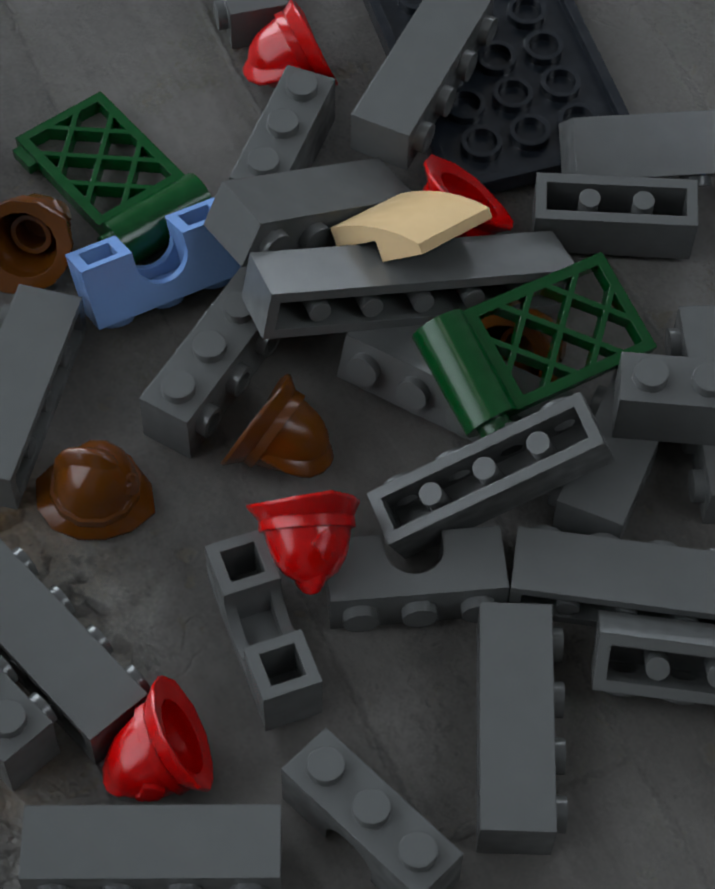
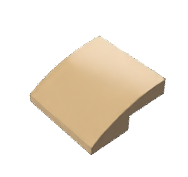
(412, 223)

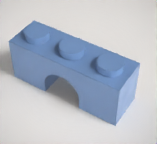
(119, 290)

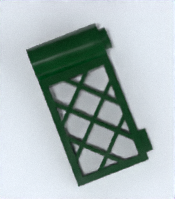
(141, 215)
(470, 361)

